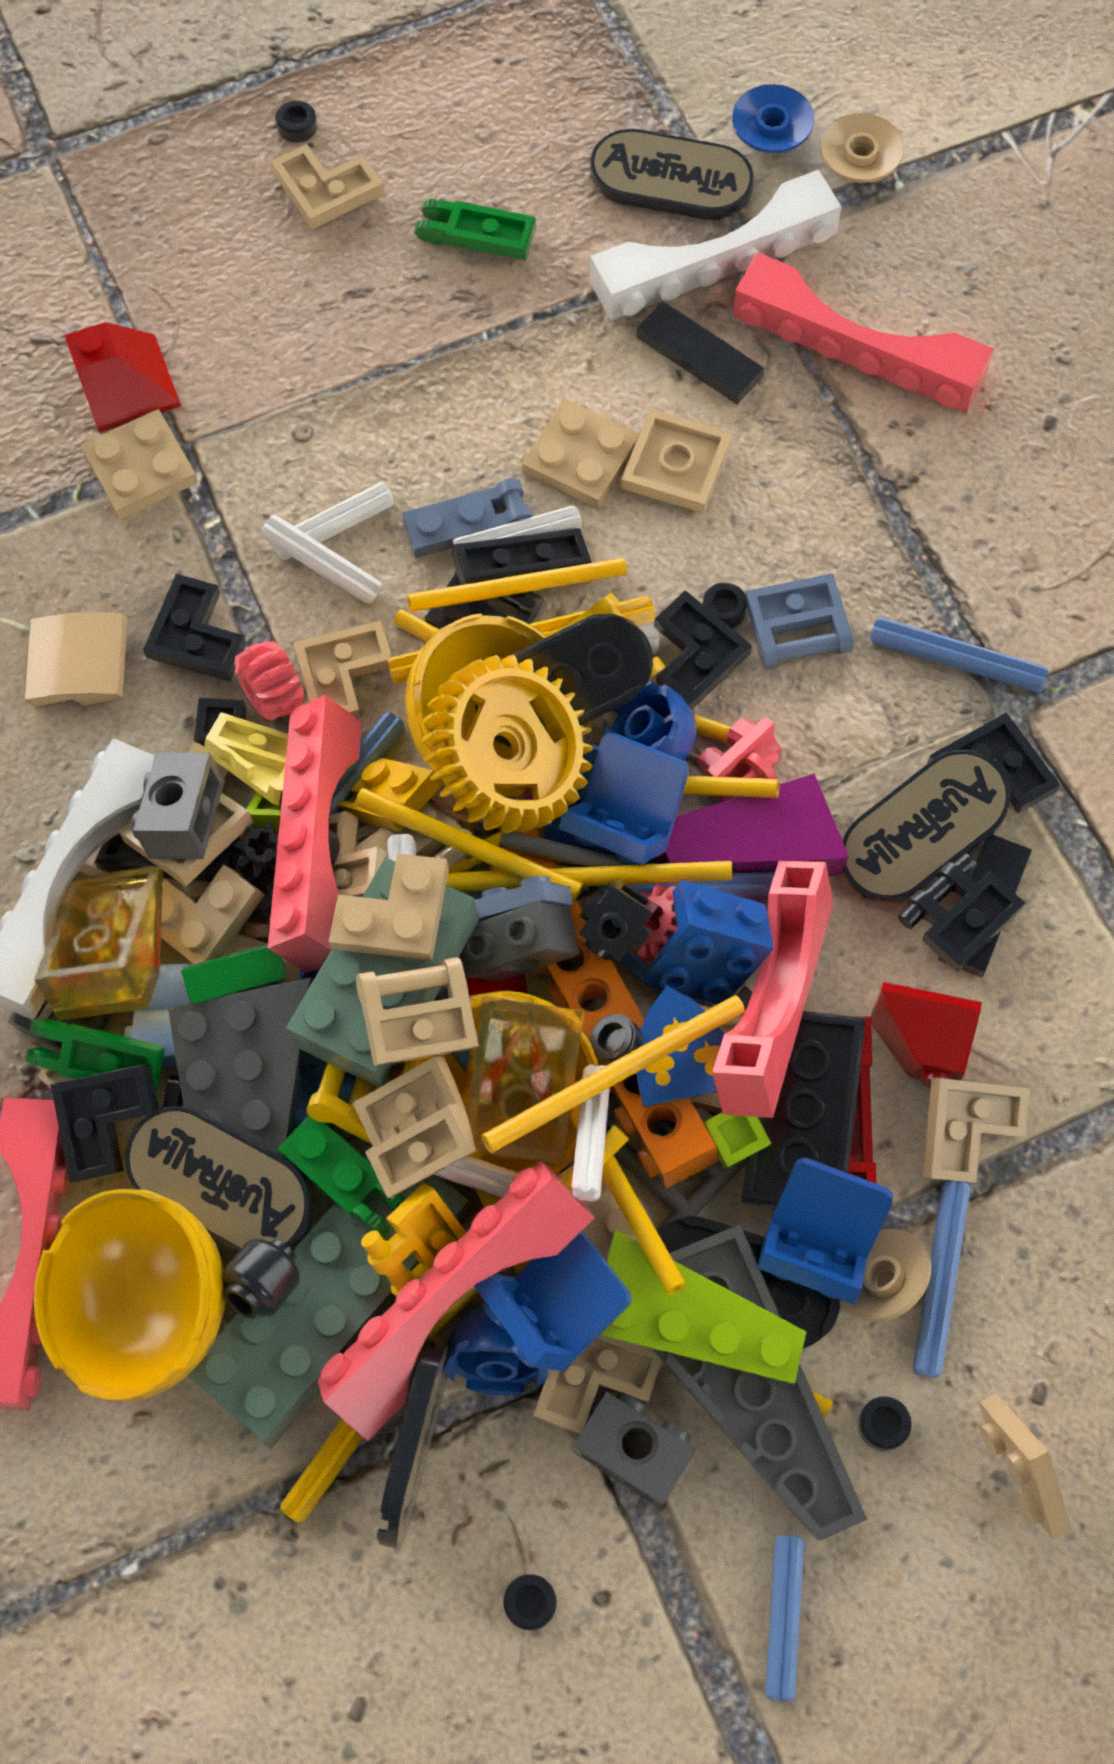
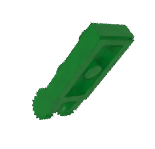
(476, 228)
(91, 1051)
(337, 1171)

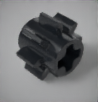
(254, 845)

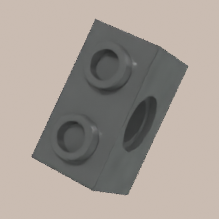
(178, 806)
(520, 942)
(648, 1477)

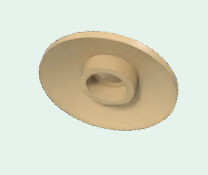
(862, 147)
(896, 1258)

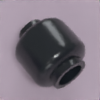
(260, 1278)

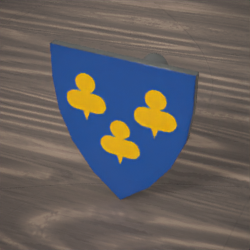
(687, 1070)

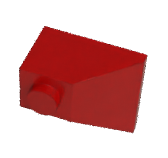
(121, 373)
(926, 1030)

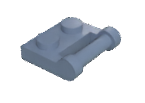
(797, 607)

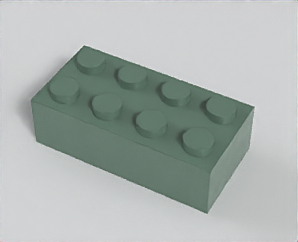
(331, 1015)

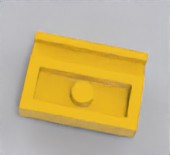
(395, 781)

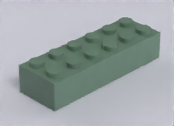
(271, 1364)

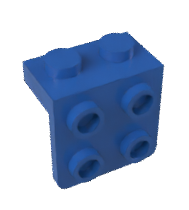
(629, 800)
(715, 945)
(824, 1229)
(556, 1304)

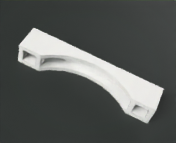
(643, 275)
(92, 819)

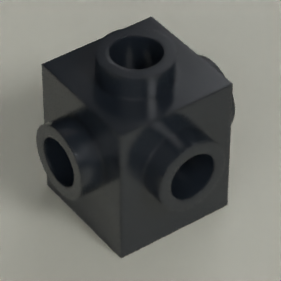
(628, 909)

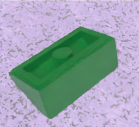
(232, 973)

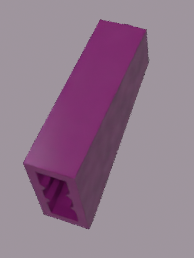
(761, 831)

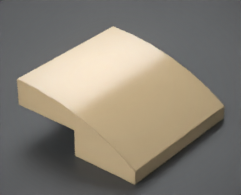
(76, 658)
(415, 1126)

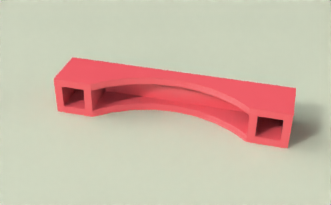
(936, 366)
(319, 751)
(759, 1047)
(37, 1162)
(527, 1223)

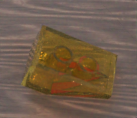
(105, 945)
(521, 1061)

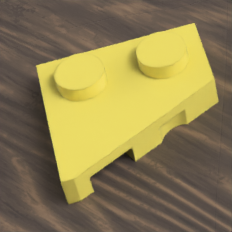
(250, 753)

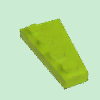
(700, 1319)

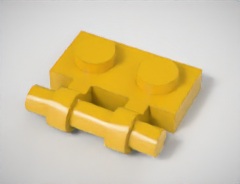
(422, 1228)

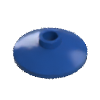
(773, 118)

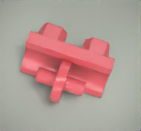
(751, 755)

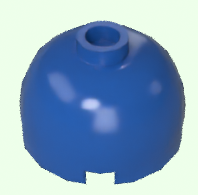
(658, 720)
(485, 1357)

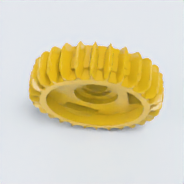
(539, 760)

